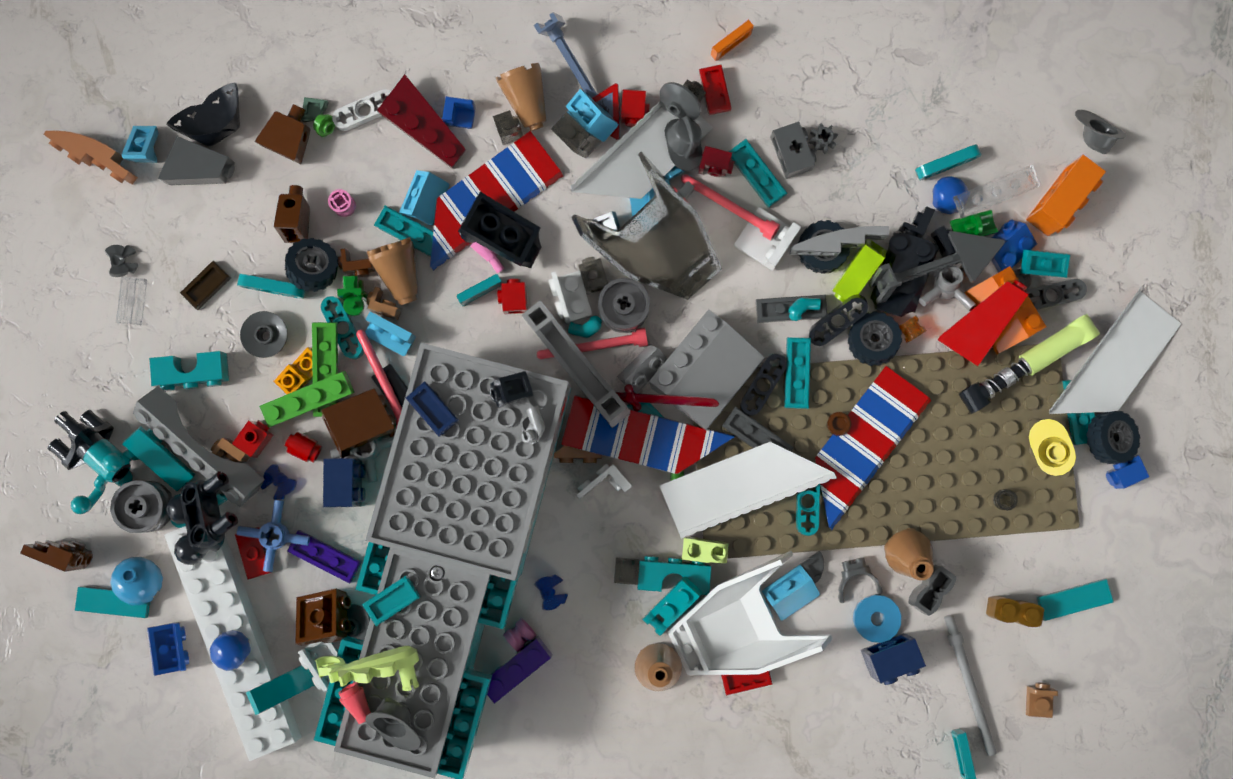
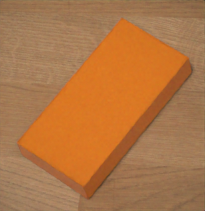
(732, 40)

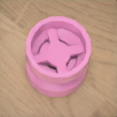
(345, 206)
(519, 635)

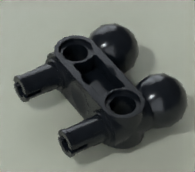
(200, 511)

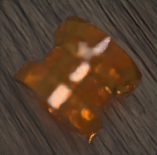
(912, 329)

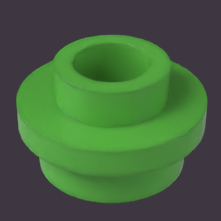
(323, 125)

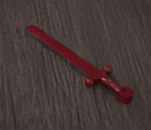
(633, 398)

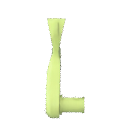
(377, 665)

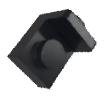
(920, 221)
(941, 238)
(510, 389)

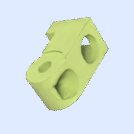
(704, 550)

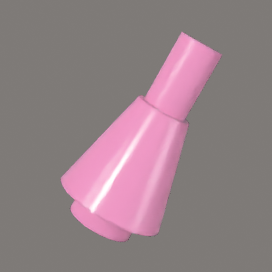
(489, 256)

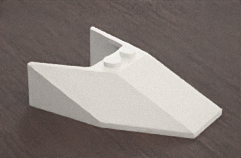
(736, 631)

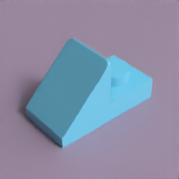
(140, 145)

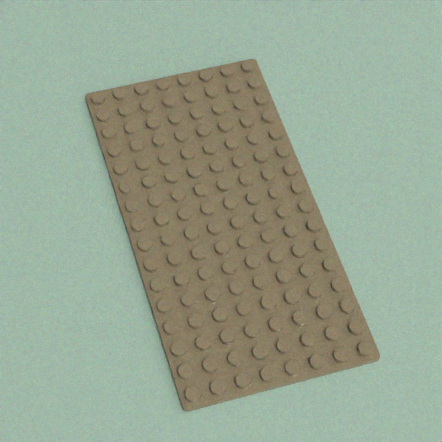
(935, 477)

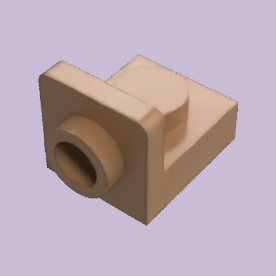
(385, 308)
(233, 453)
(1040, 700)

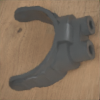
(852, 569)

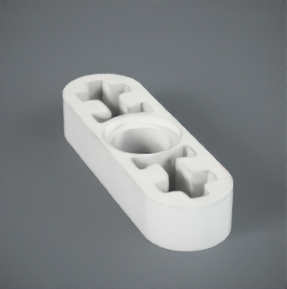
(346, 110)

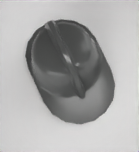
(1097, 132)
(684, 143)
(393, 724)

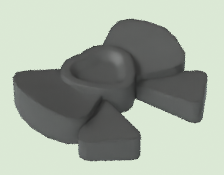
(117, 257)

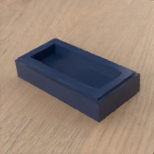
(432, 409)

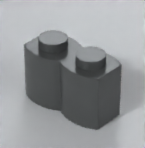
(929, 594)

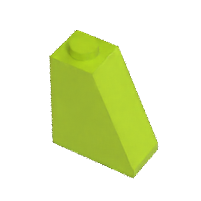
(859, 270)

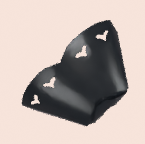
(212, 120)

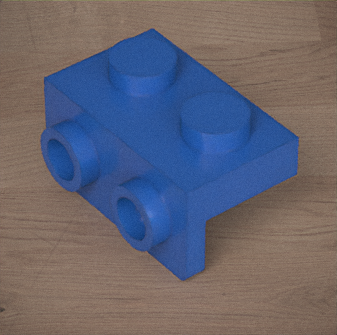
(1016, 238)
(167, 648)

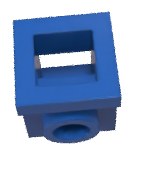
(1127, 473)

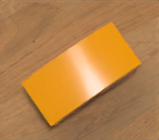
(297, 374)

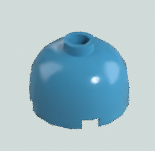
(136, 580)

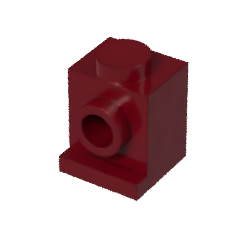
(716, 162)

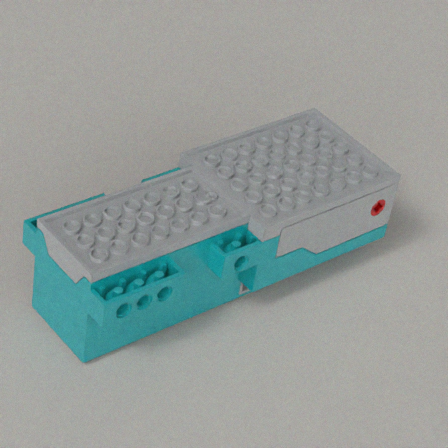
(460, 526)

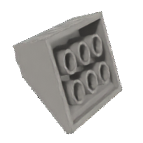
(707, 364)

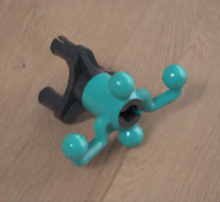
(92, 447)

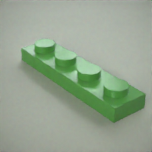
(324, 355)
(307, 399)

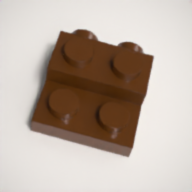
(60, 556)
(322, 617)

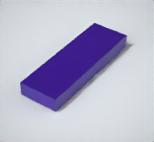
(326, 558)

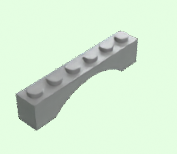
(576, 364)
(161, 416)

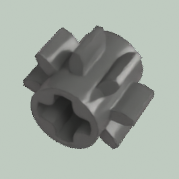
(826, 133)

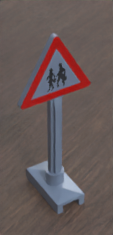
(606, 99)

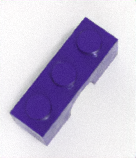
(518, 669)

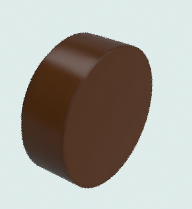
(839, 424)

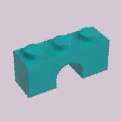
(210, 369)
(653, 573)

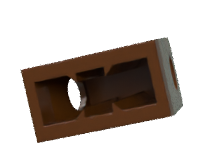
(286, 134)
(292, 215)

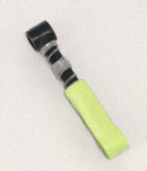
(1032, 361)

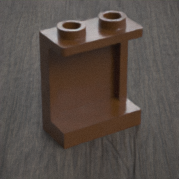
(358, 421)

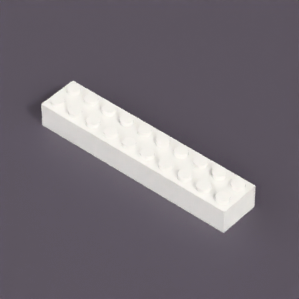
(222, 606)

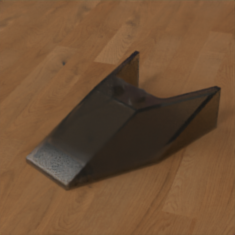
(660, 243)

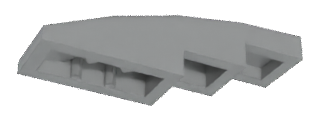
(831, 243)

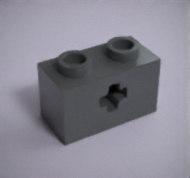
(790, 161)

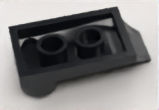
(501, 231)
(904, 254)

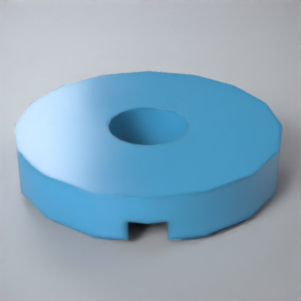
(889, 625)

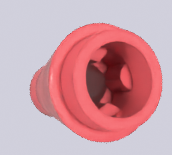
(355, 701)

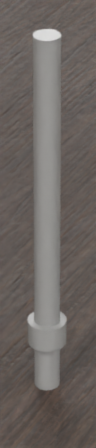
(956, 639)

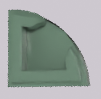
(313, 108)

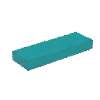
(757, 173)
(403, 227)
(797, 373)
(158, 458)
(1075, 599)
(106, 602)
(280, 689)

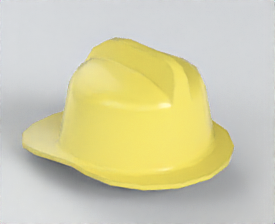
(1052, 447)

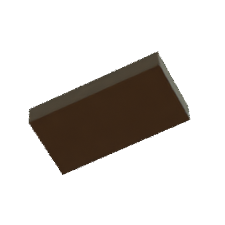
(205, 285)

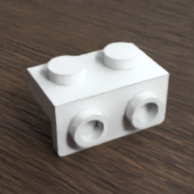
(308, 657)

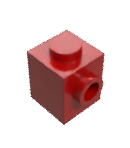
(633, 107)
(513, 297)
(253, 438)

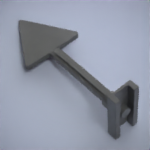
(971, 251)

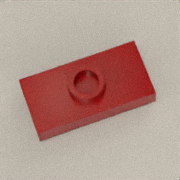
(716, 91)
(252, 555)
(741, 683)

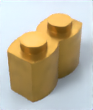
(1015, 611)

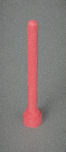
(767, 227)
(637, 338)
(380, 374)

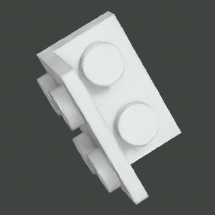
(762, 249)
(573, 300)
(618, 480)

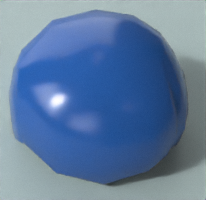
(944, 192)
(230, 650)

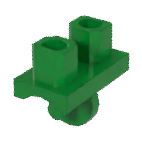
(976, 224)
(353, 295)

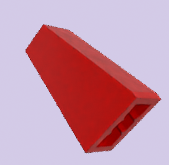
(983, 325)

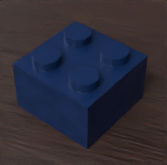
(343, 482)
(893, 659)

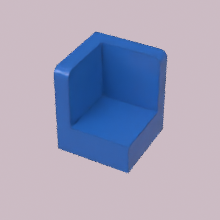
(459, 112)

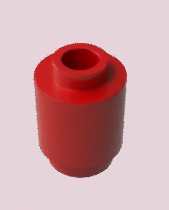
(303, 447)

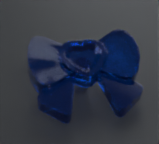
(284, 484)
(546, 585)

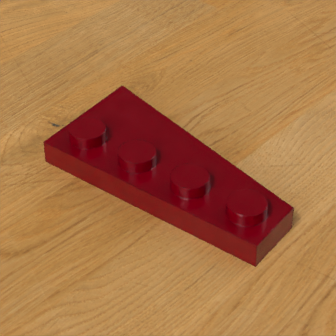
(416, 118)

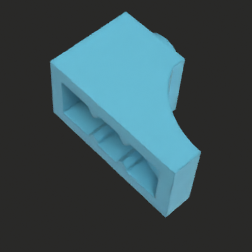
(591, 116)

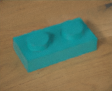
(1045, 263)

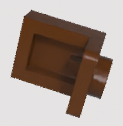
(358, 267)

